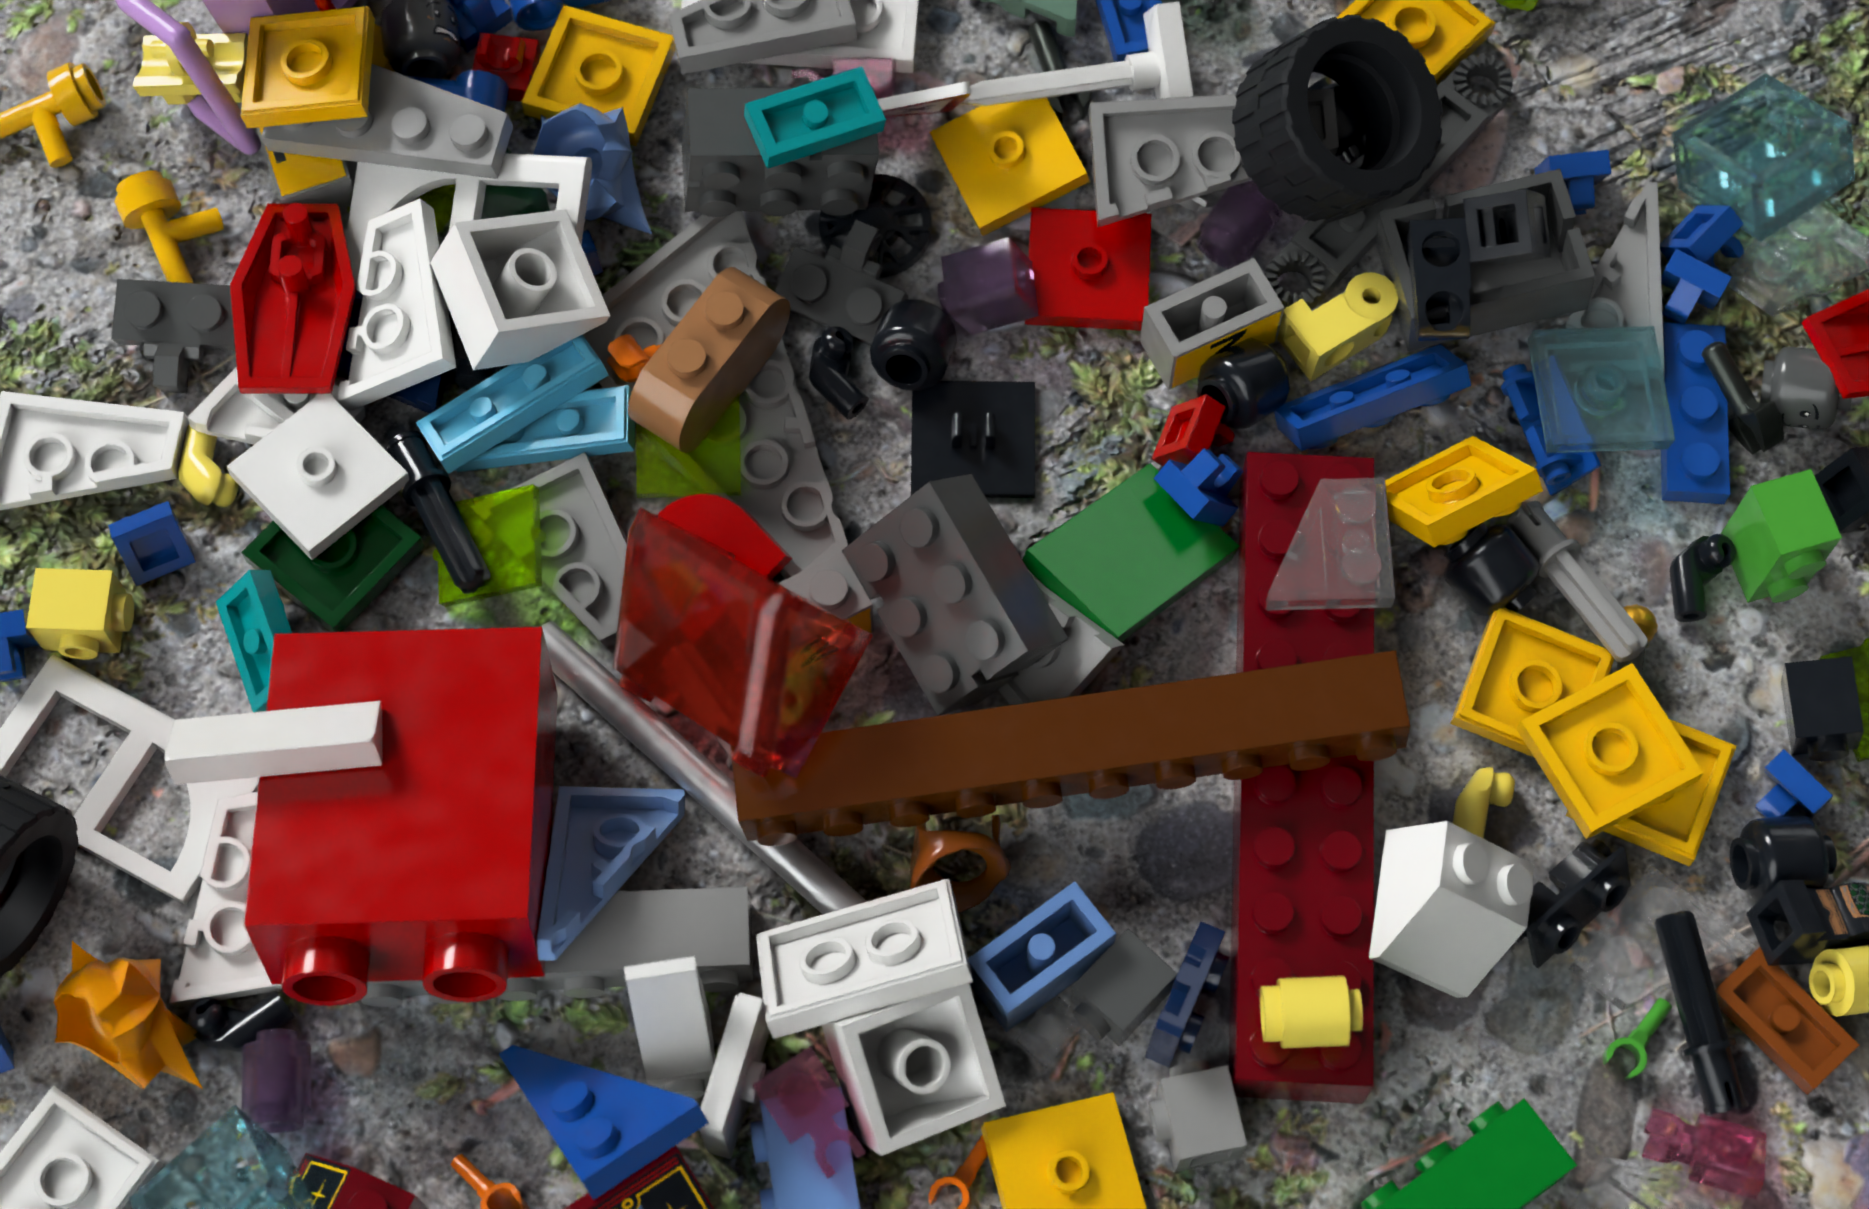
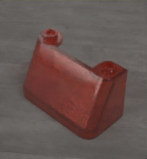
(729, 646)

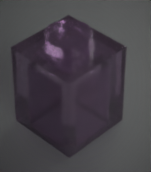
(988, 286)

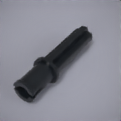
(430, 494)
(1700, 1013)

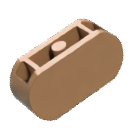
(708, 359)

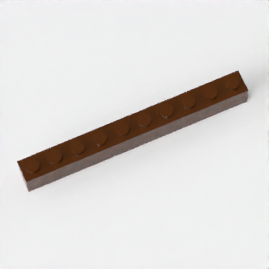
(1080, 747)

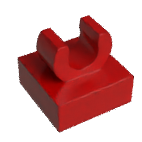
(510, 59)
(1191, 429)

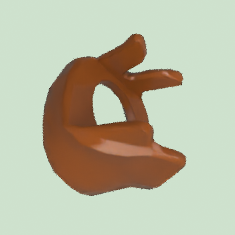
(932, 845)

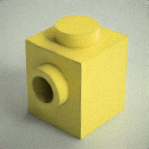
(79, 611)

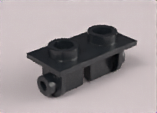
(1590, 883)

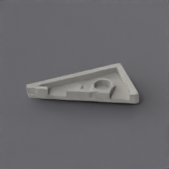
(1629, 274)

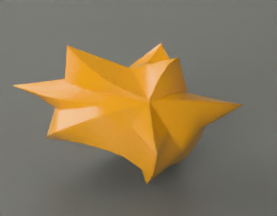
(122, 1018)

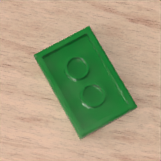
(1129, 555)

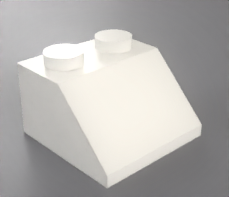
(517, 286)
(1448, 905)
(914, 1068)

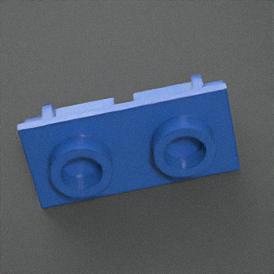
(1556, 469)

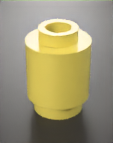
(1841, 980)
(1310, 1012)

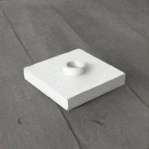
(318, 474)
(734, 1073)

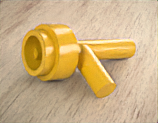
(73, 93)
(148, 203)

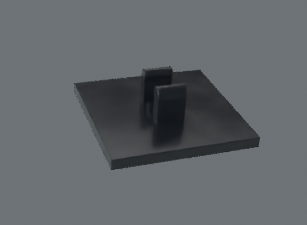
(978, 432)

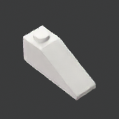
(672, 1025)

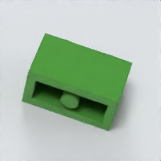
(1781, 537)

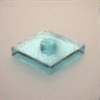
(1600, 389)

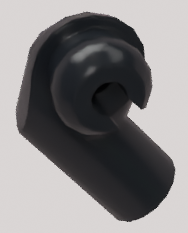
(830, 372)
(1695, 569)
(234, 1028)

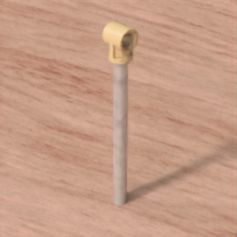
(689, 769)

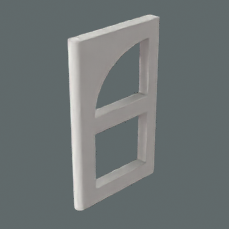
(386, 188)
(147, 733)

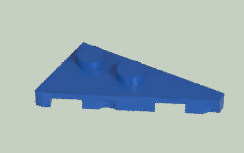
(601, 1119)

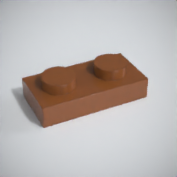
(1784, 1021)

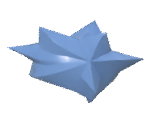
(605, 139)

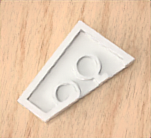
(403, 314)
(219, 951)

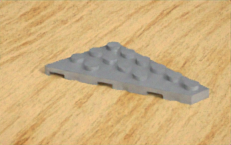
(779, 455)

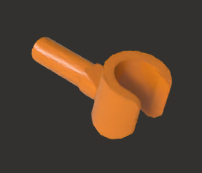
(628, 357)
(963, 1176)
(493, 1195)

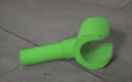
(1640, 1037)

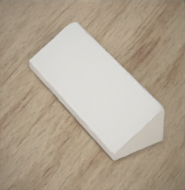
(275, 743)

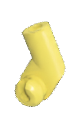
(201, 474)
(1482, 789)

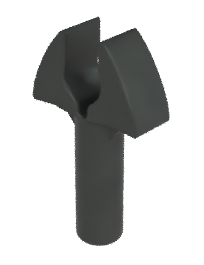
(1052, 60)
(1752, 423)

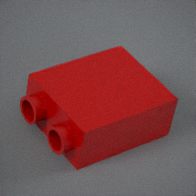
(438, 850)

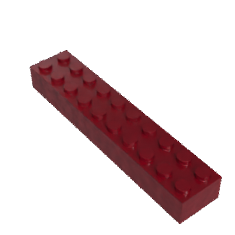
(1298, 834)

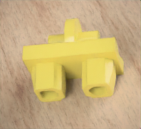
(166, 77)

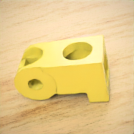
(1339, 327)

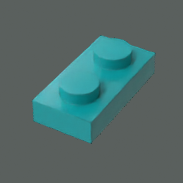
(814, 117)
(251, 617)

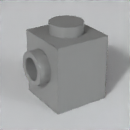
(1198, 1116)

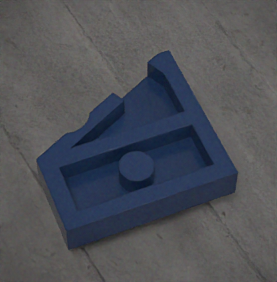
(1200, 970)

